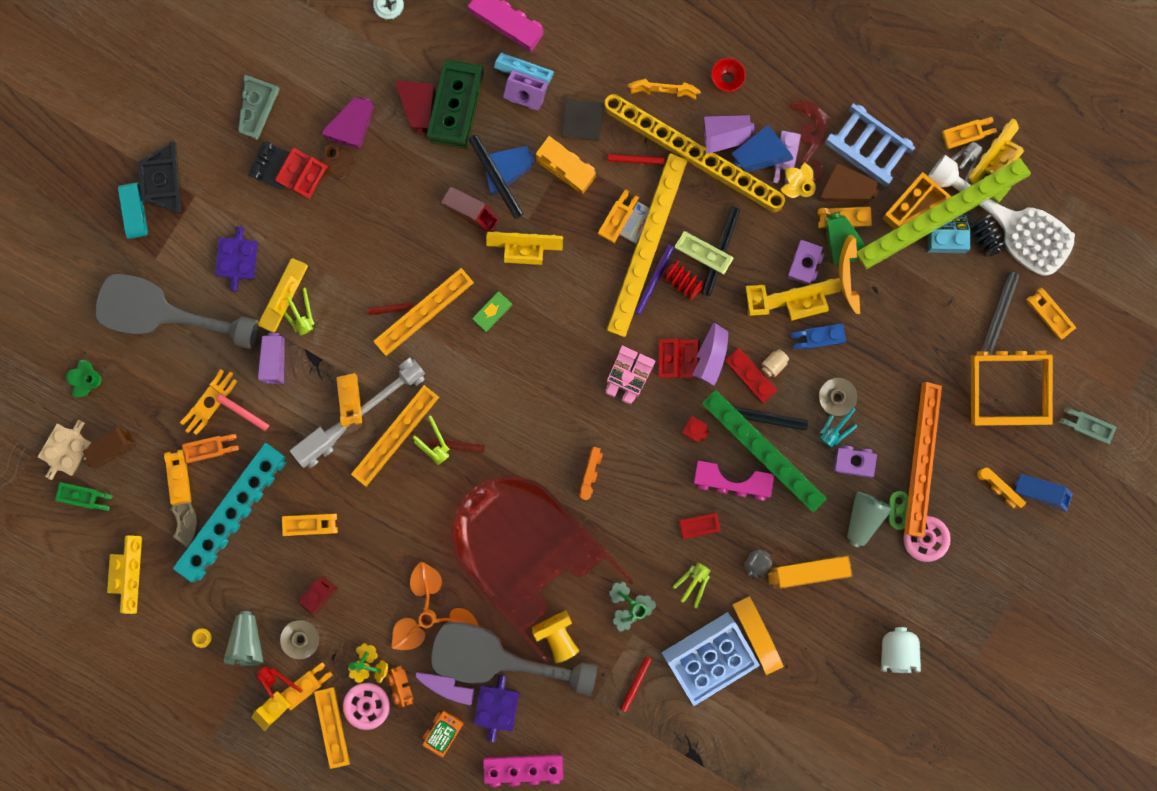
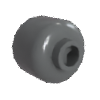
(758, 564)

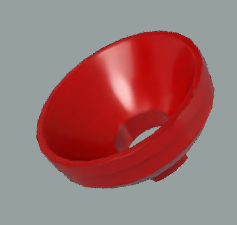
(731, 66)

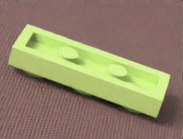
(704, 252)

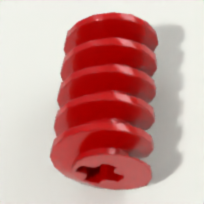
(683, 280)

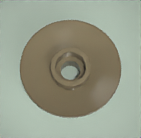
(844, 389)
(290, 643)

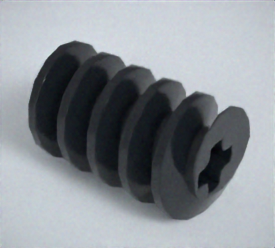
(987, 236)

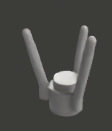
(971, 153)

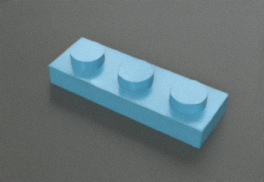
(508, 63)

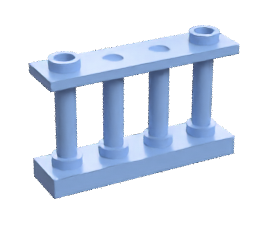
(867, 164)

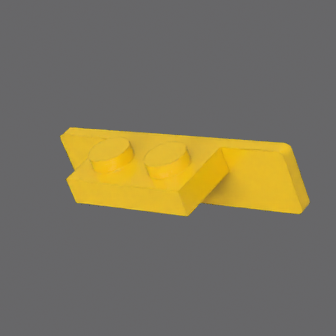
(999, 155)
(524, 247)
(805, 300)
(278, 301)
(124, 574)

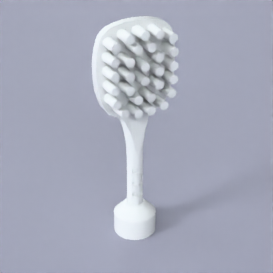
(1030, 234)

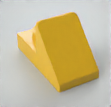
(757, 300)
(270, 711)

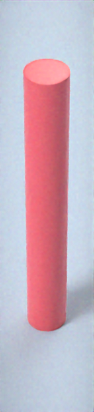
(242, 412)

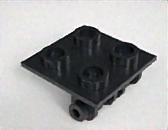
(268, 163)

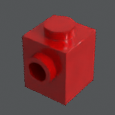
(695, 430)

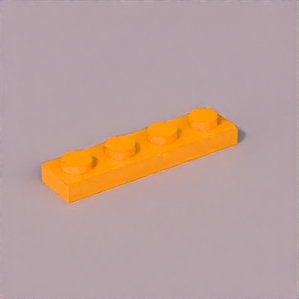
(332, 728)

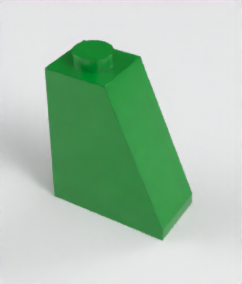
(837, 230)

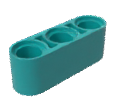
(132, 210)

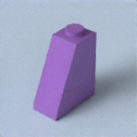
(726, 132)
(272, 359)

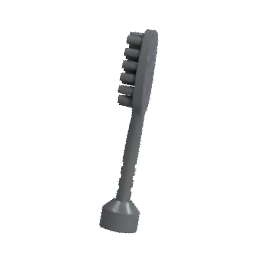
(140, 307)
(477, 654)

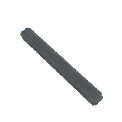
(1000, 312)

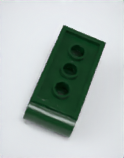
(455, 75)

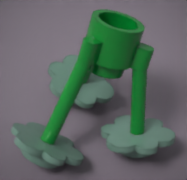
(637, 610)

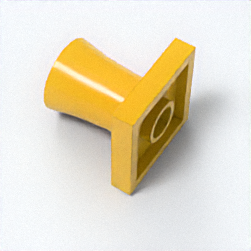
(557, 636)

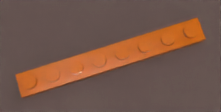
(923, 460)

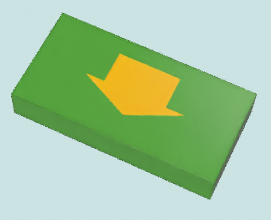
(492, 311)

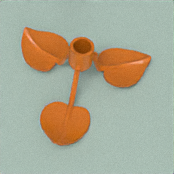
(406, 632)

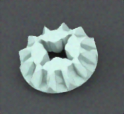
(384, 12)

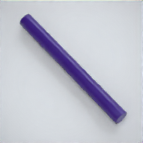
(654, 279)

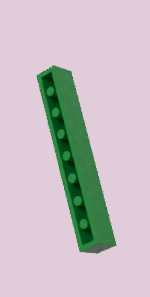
(764, 450)

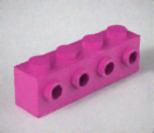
(523, 769)

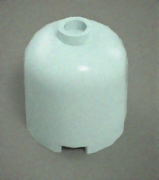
(900, 651)

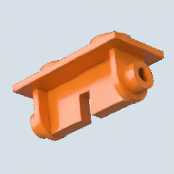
(399, 694)

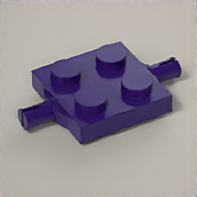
(236, 259)
(496, 708)

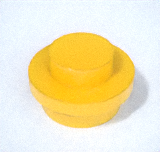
(201, 638)

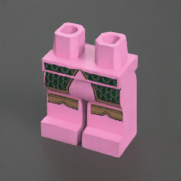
(624, 379)

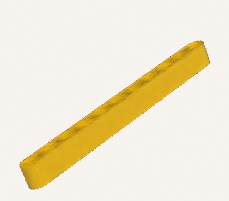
(699, 161)

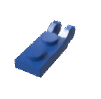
(820, 337)

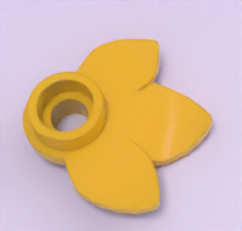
(797, 180)

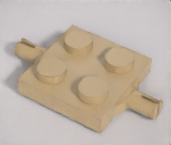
(64, 449)

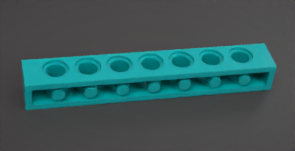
(185, 564)

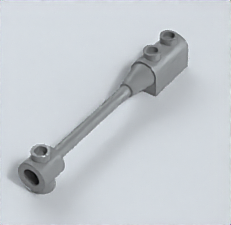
(321, 441)

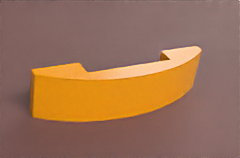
(848, 251)
(758, 635)

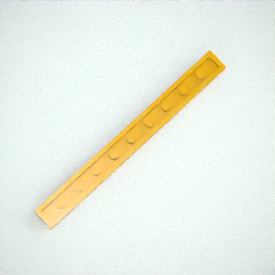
(646, 245)

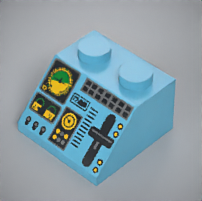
(951, 237)

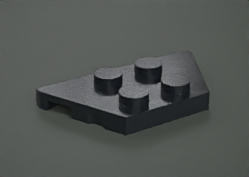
(161, 179)

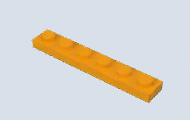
(423, 312)
(395, 435)

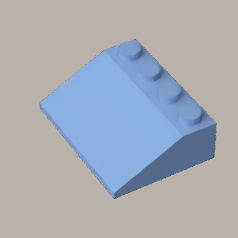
(710, 658)

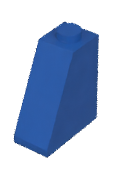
(761, 151)
(511, 165)
(1043, 492)

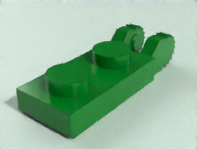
(80, 496)

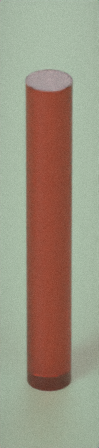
(457, 445)

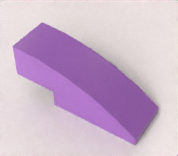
(712, 355)
(446, 687)

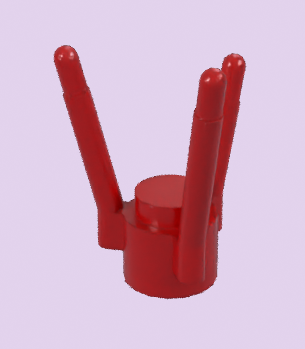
(266, 678)

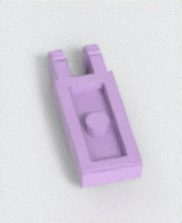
(791, 141)

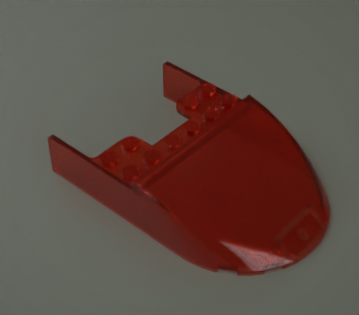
(515, 541)

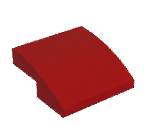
(300, 173)
(678, 358)

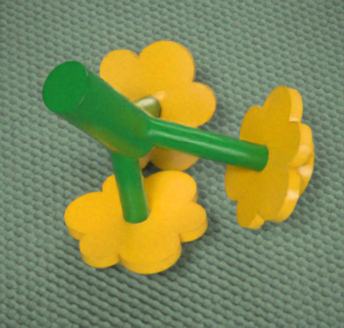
(360, 670)

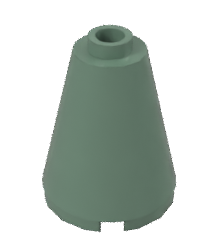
(866, 518)
(244, 642)

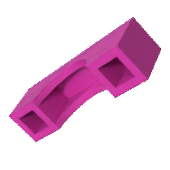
(758, 484)

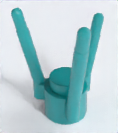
(830, 436)

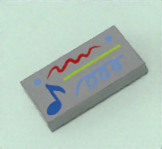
(635, 223)

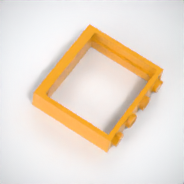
(1047, 389)
(809, 572)

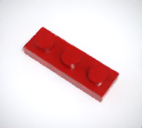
(750, 375)

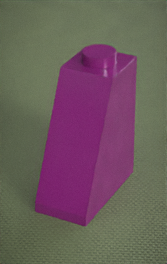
(351, 123)

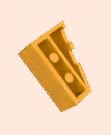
(565, 165)
(916, 200)

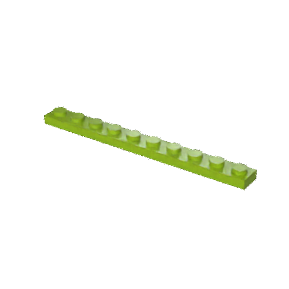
(943, 213)

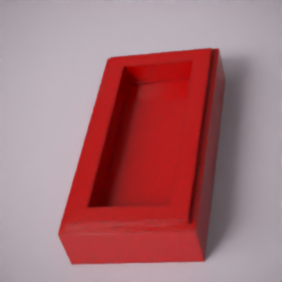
(699, 526)

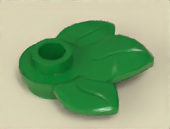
(81, 379)

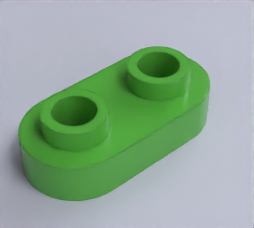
(898, 510)

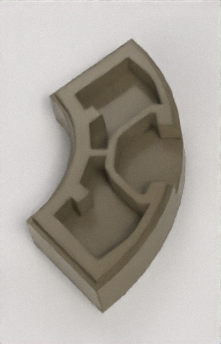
(186, 523)

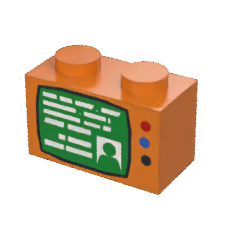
(443, 733)

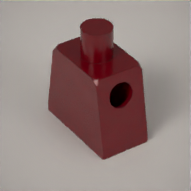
(317, 595)

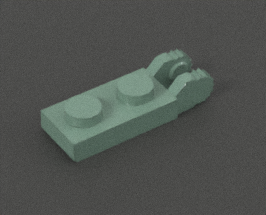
(1089, 426)

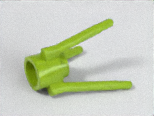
(302, 324)
(438, 454)
(698, 573)

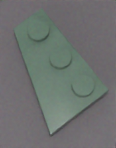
(257, 104)

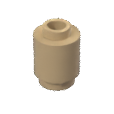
(774, 363)

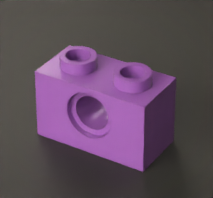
(518, 83)
(797, 271)
(843, 462)

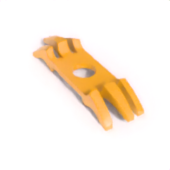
(680, 90)
(201, 410)

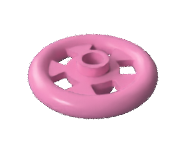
(931, 555)
(381, 713)

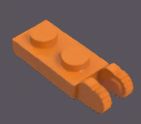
(207, 448)
(590, 473)

